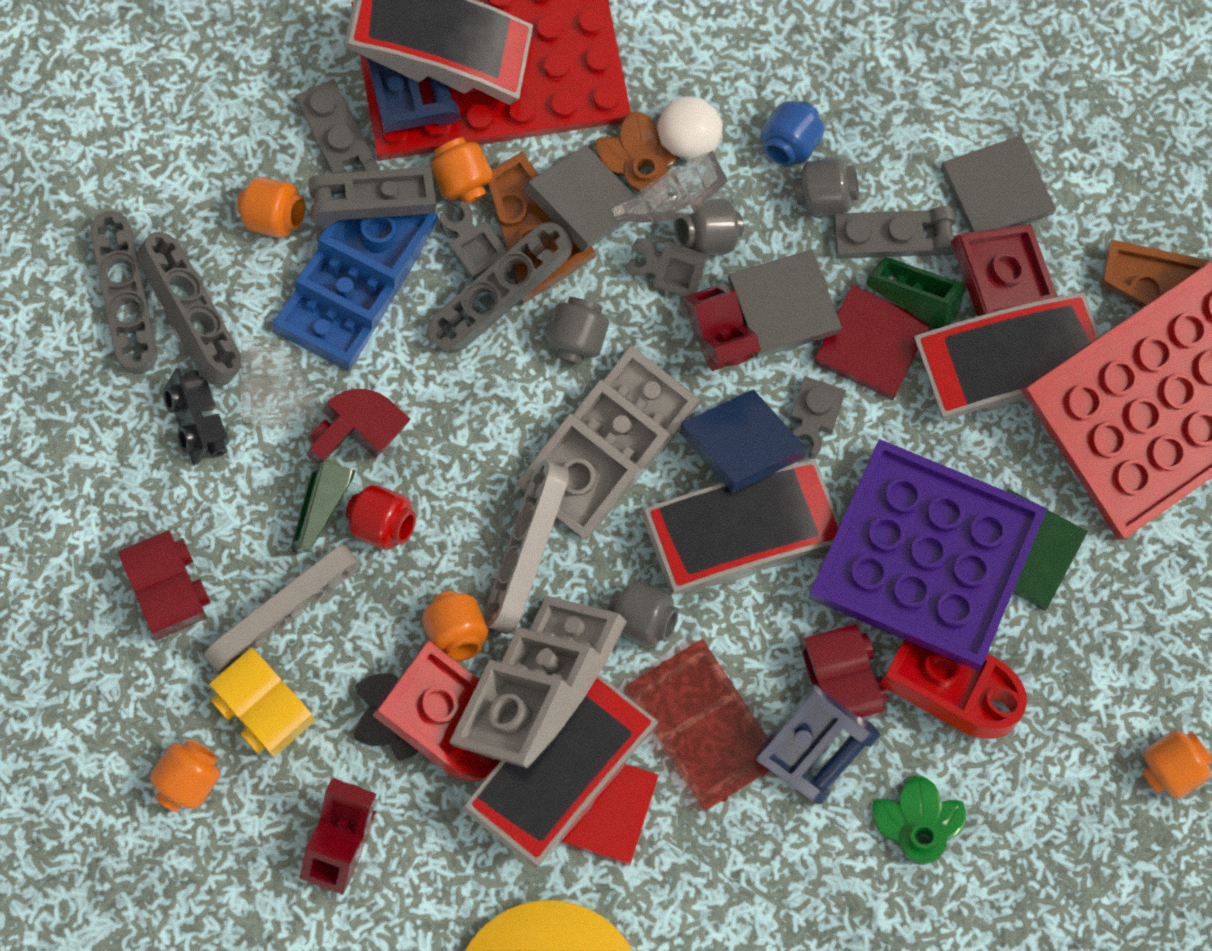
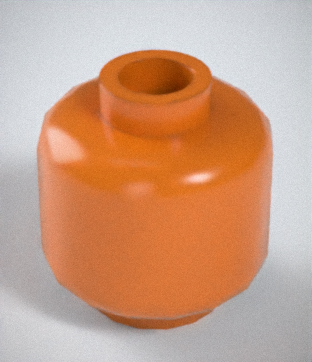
(461, 170)
(271, 207)
(455, 625)
(1177, 764)
(185, 775)

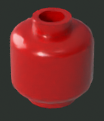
(380, 517)

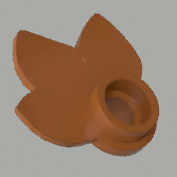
(635, 147)

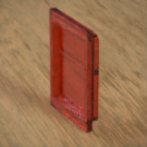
(702, 724)

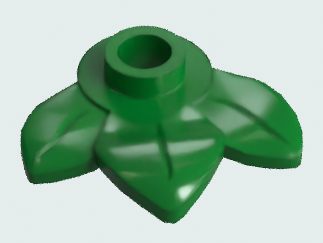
(917, 813)

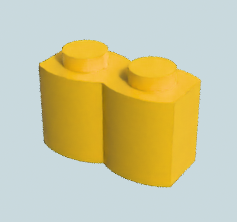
(261, 703)

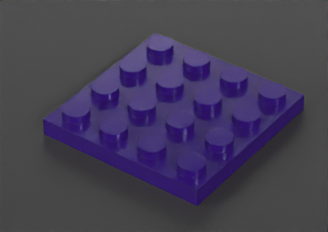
(928, 554)

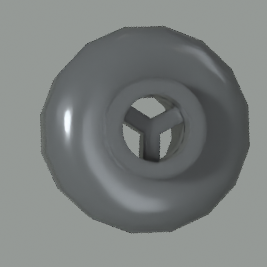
(827, 187)
(711, 228)
(577, 330)
(648, 613)

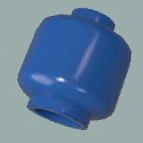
(792, 133)

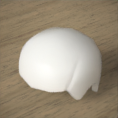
(690, 127)

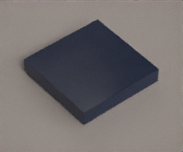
(742, 440)

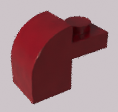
(720, 327)
(362, 415)
(339, 836)

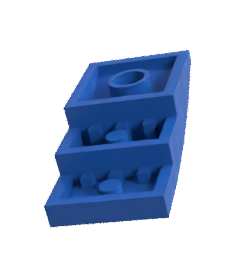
(351, 284)

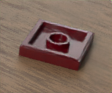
(1003, 268)
(873, 343)

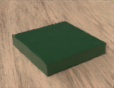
(1048, 558)

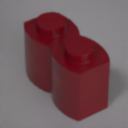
(164, 585)
(841, 668)

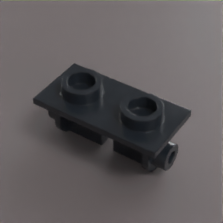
(188, 398)

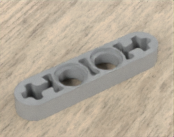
(526, 546)
(282, 607)

